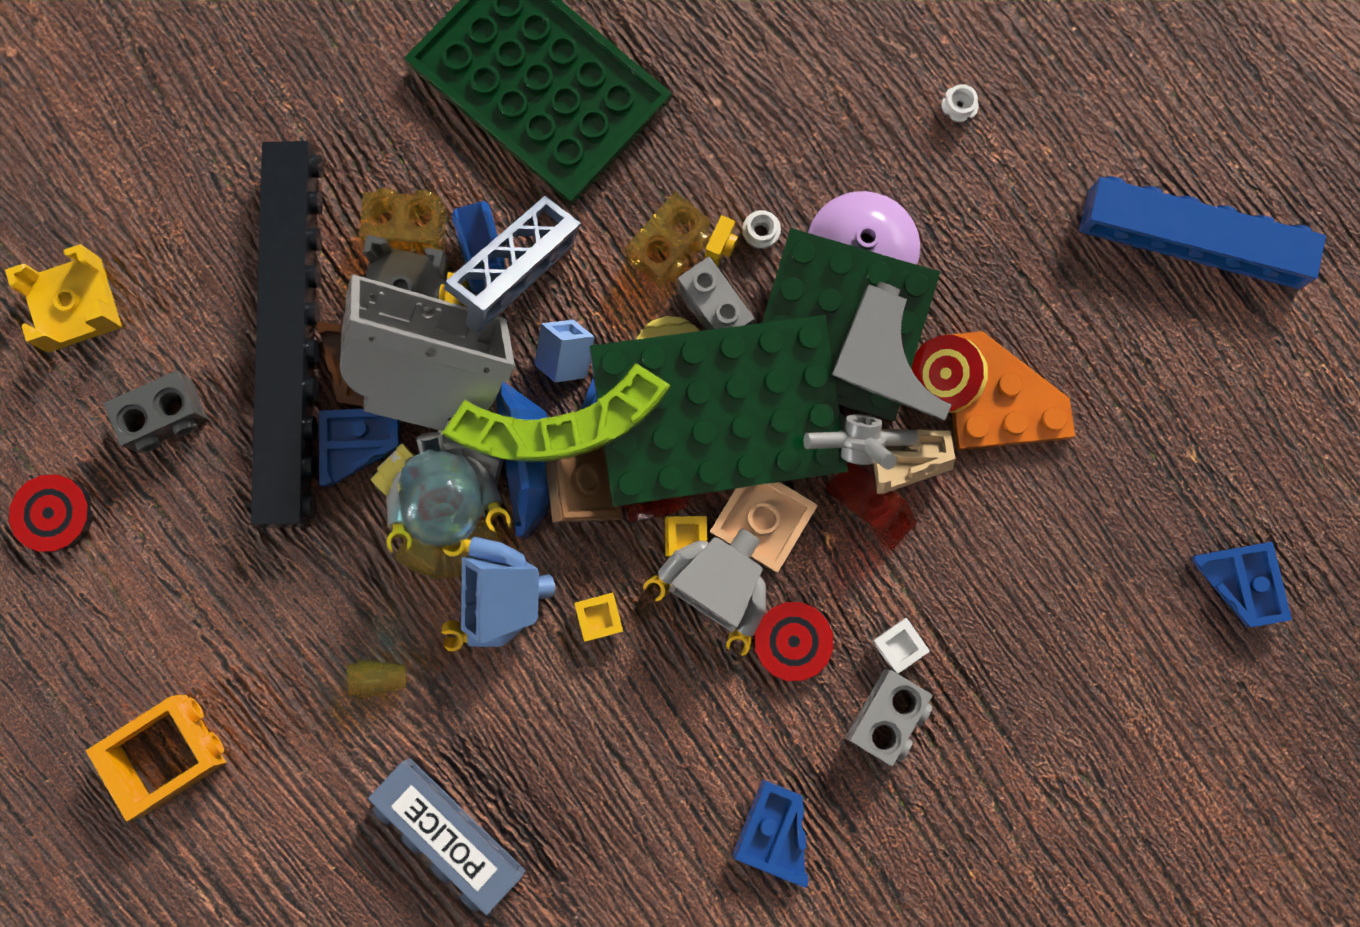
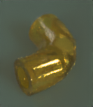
(433, 561)

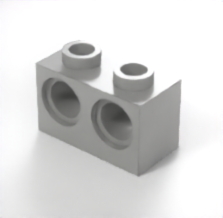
(712, 297)
(880, 711)

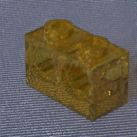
(401, 229)
(660, 235)

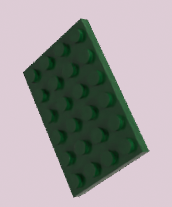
(540, 86)
(731, 409)

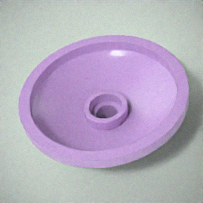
(871, 214)

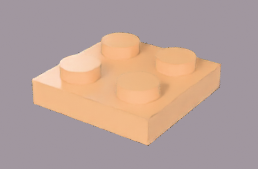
(769, 513)

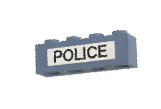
(446, 836)

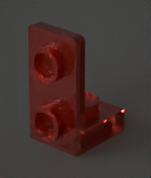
(886, 512)

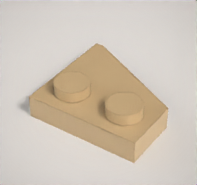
(918, 462)

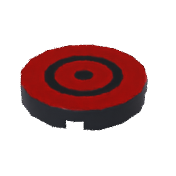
(50, 513)
(793, 641)

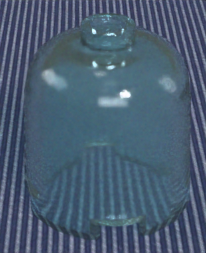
(439, 497)

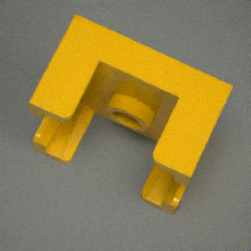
(66, 300)

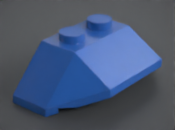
(525, 479)

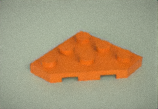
(1014, 406)

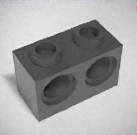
(155, 402)

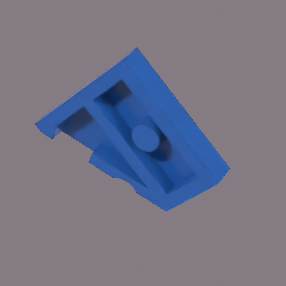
(353, 441)
(1248, 582)
(774, 834)

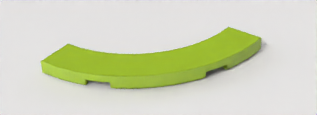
(559, 435)

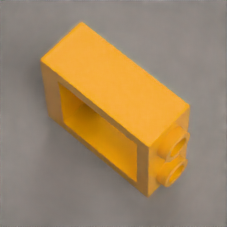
(121, 776)

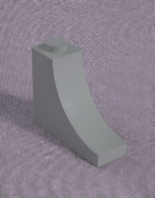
(875, 354)

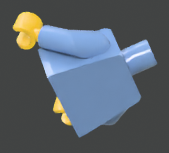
(496, 594)

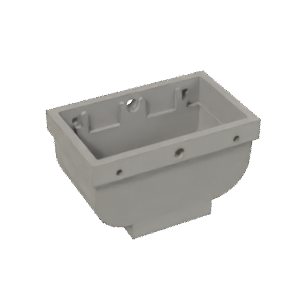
(418, 360)

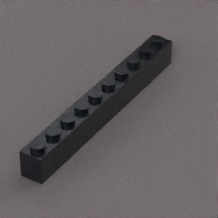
(286, 336)

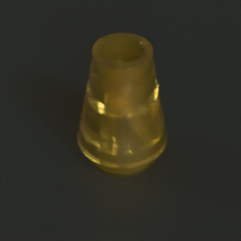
(374, 678)

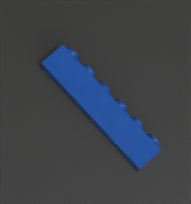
(1202, 232)

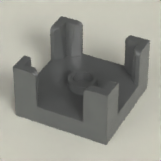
(406, 269)

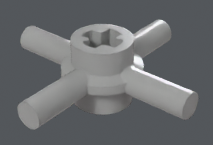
(862, 440)

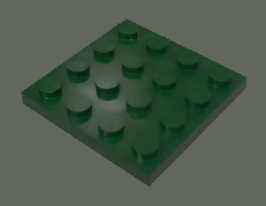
(829, 280)

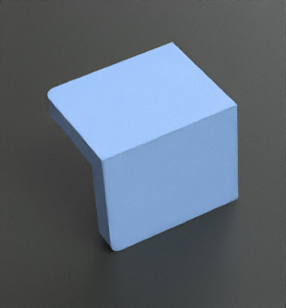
(563, 350)

